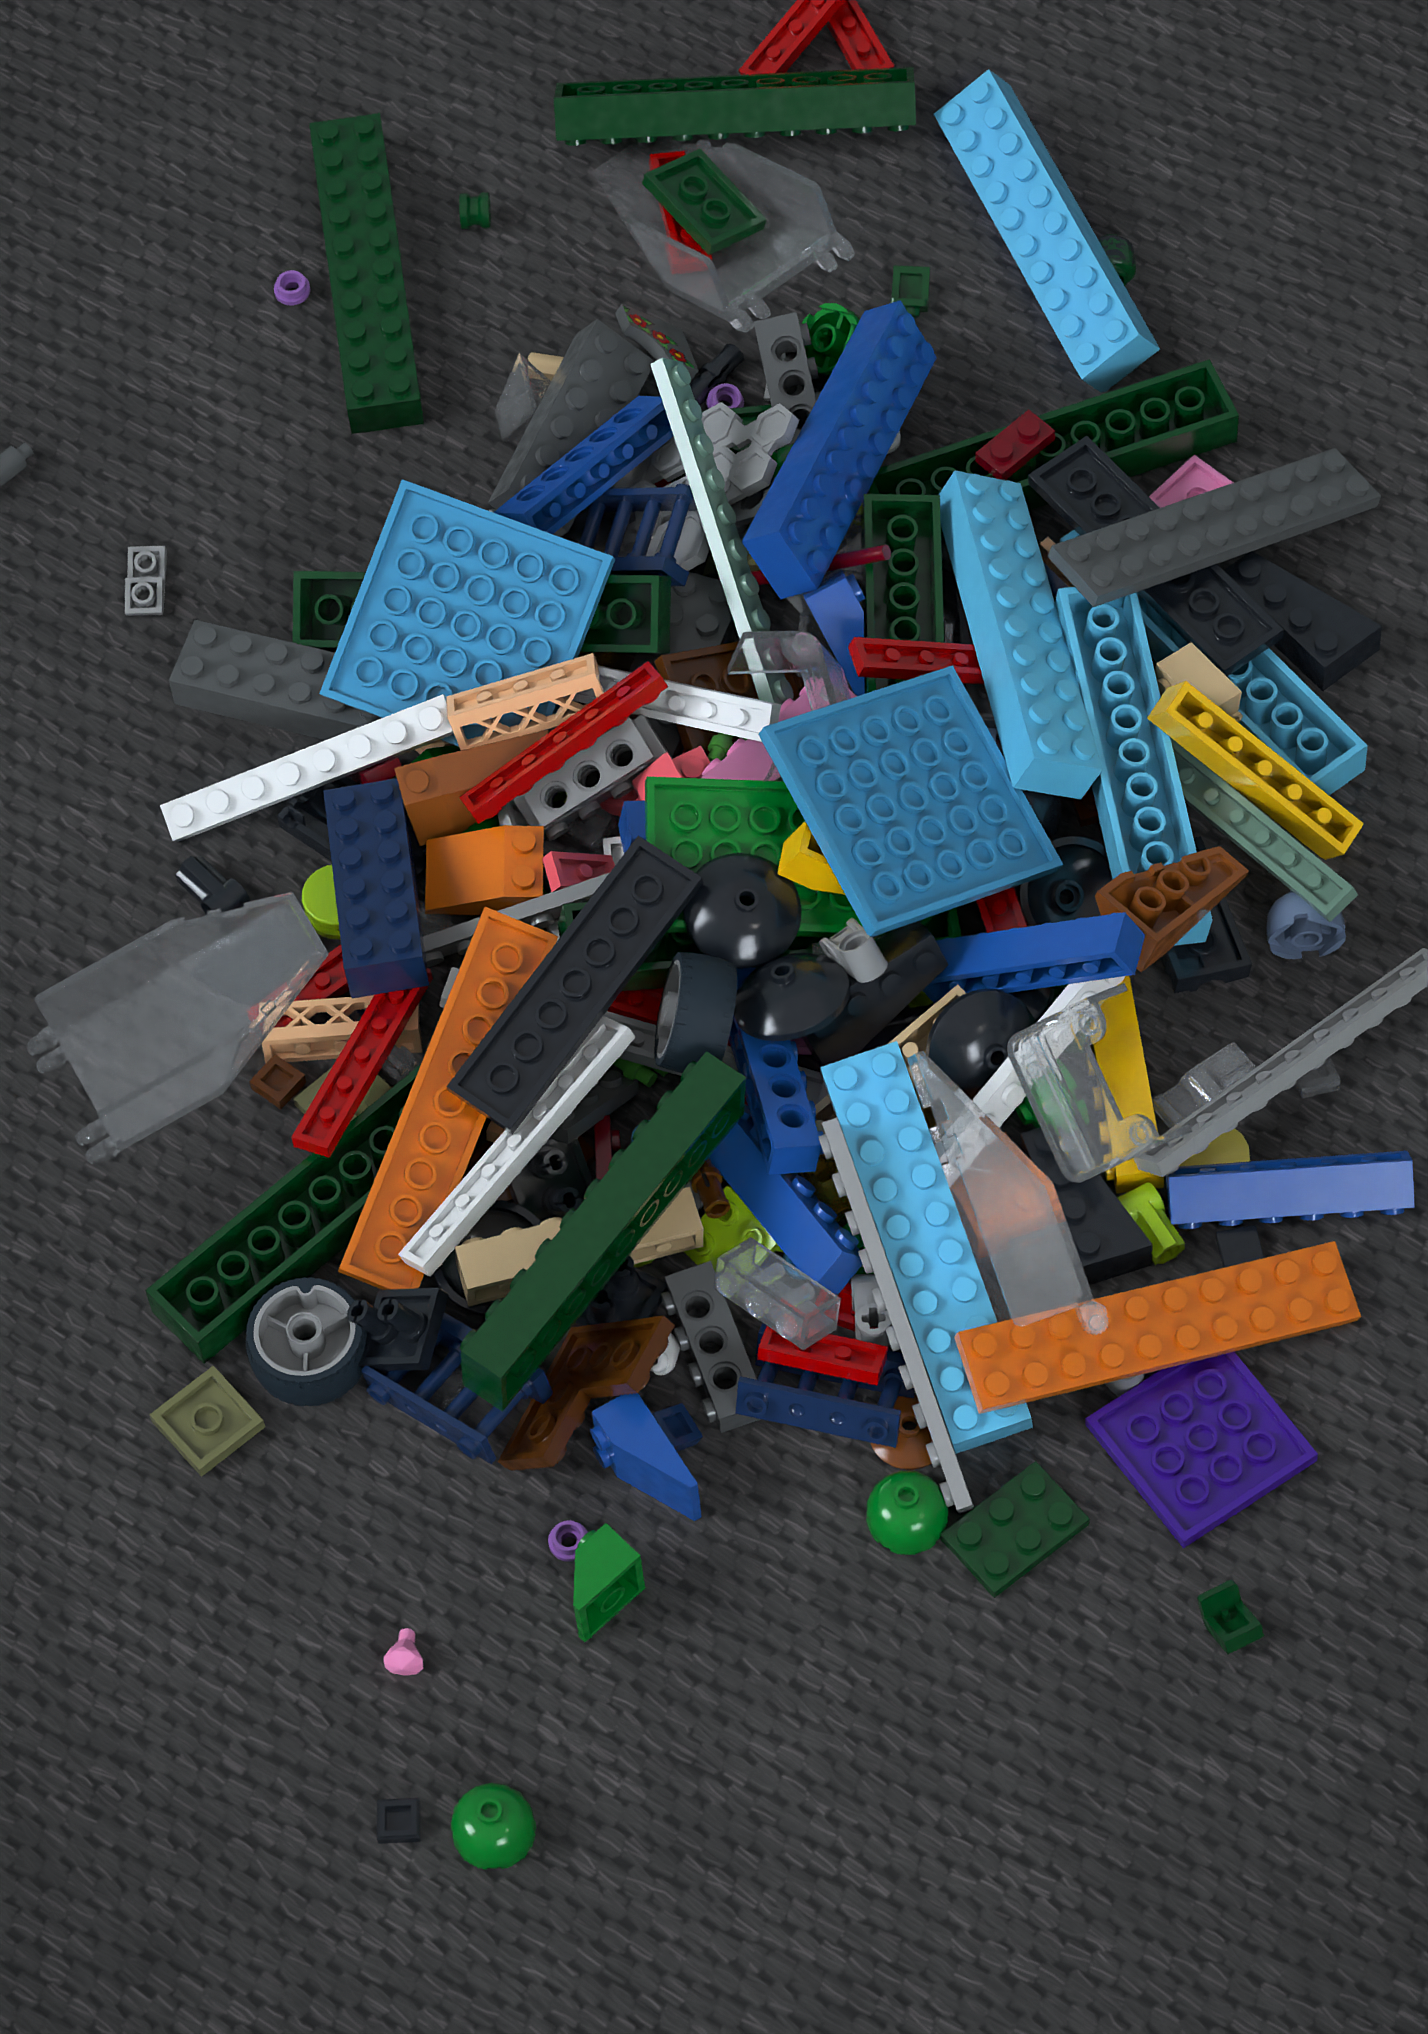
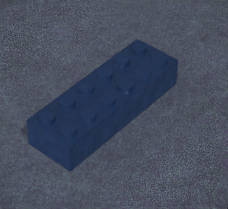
(375, 888)

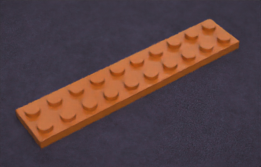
(435, 1126)
(1159, 1327)

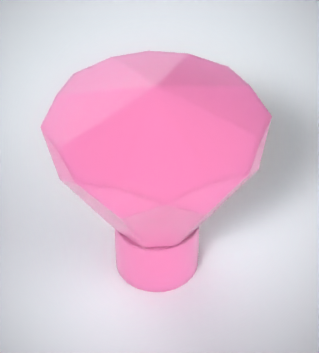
(404, 1656)

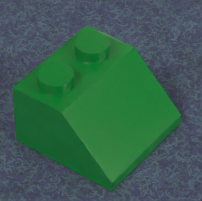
(605, 1579)

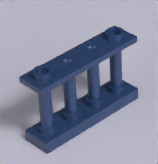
(651, 501)
(825, 1412)
(470, 1441)

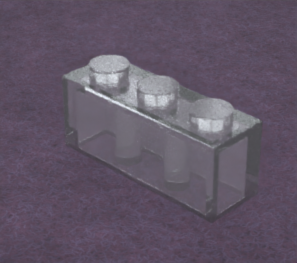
(777, 1293)

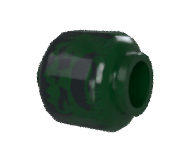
(1121, 255)

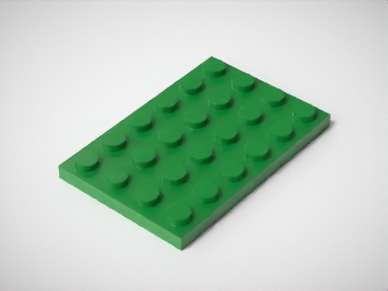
(718, 817)

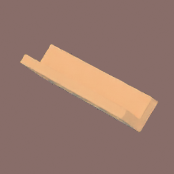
(519, 693)
(309, 1041)

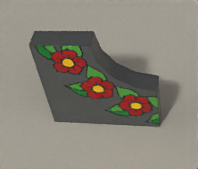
(656, 336)

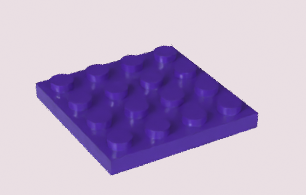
(1201, 1443)

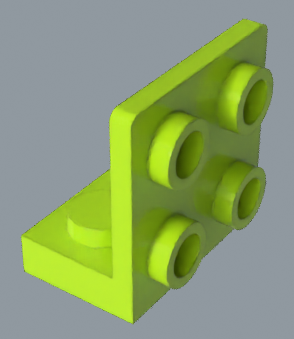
(729, 1231)

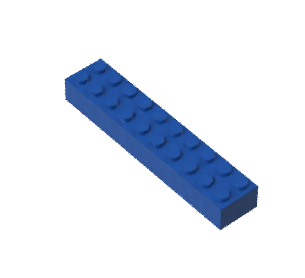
(839, 450)

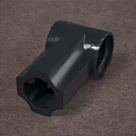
(210, 886)

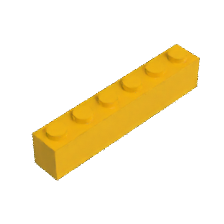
(1255, 770)
(1125, 1071)

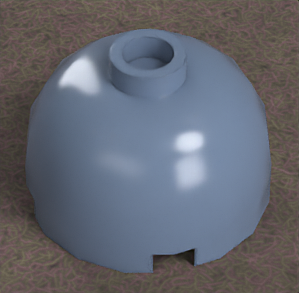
(1298, 927)

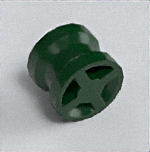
(475, 210)

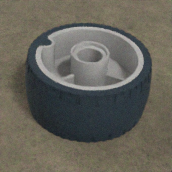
(695, 1010)
(310, 1369)

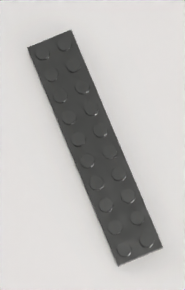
(1213, 527)

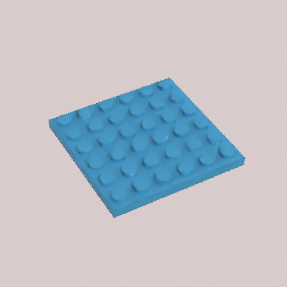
(461, 605)
(910, 800)

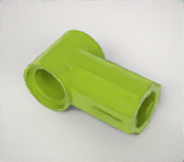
(1148, 1212)

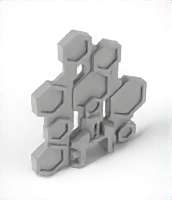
(742, 472)

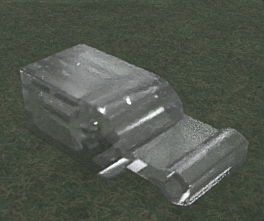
(1202, 1084)

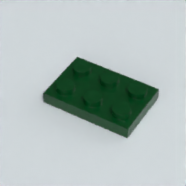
(704, 201)
(1015, 1529)

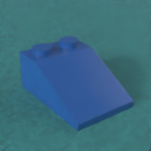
(840, 618)
(642, 1454)

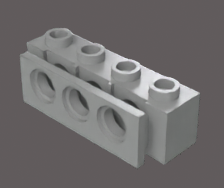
(614, 781)

